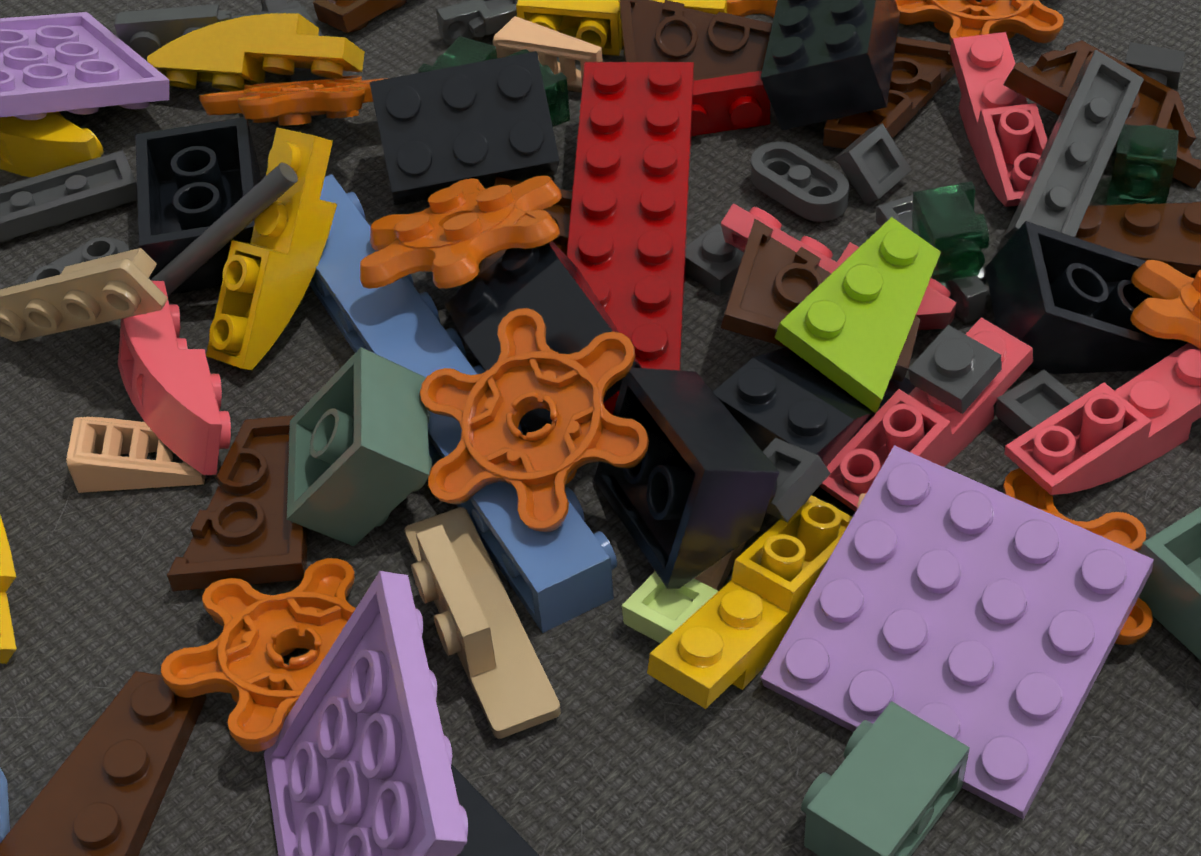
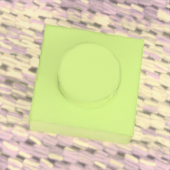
(661, 610)

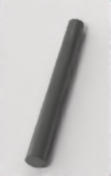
(227, 227)

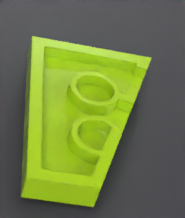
(863, 312)

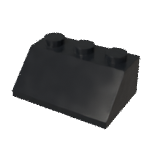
(700, 479)

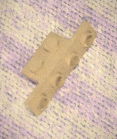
(81, 296)
(480, 623)

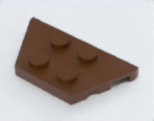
(1155, 104)

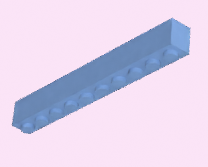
(552, 571)

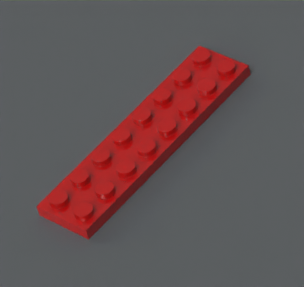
(634, 201)

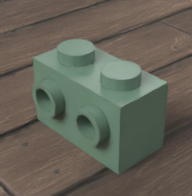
(886, 790)

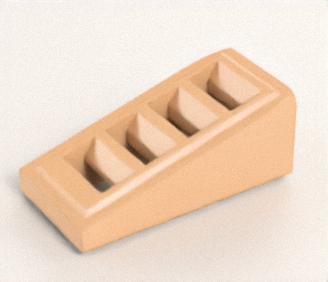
(549, 44)
(97, 460)

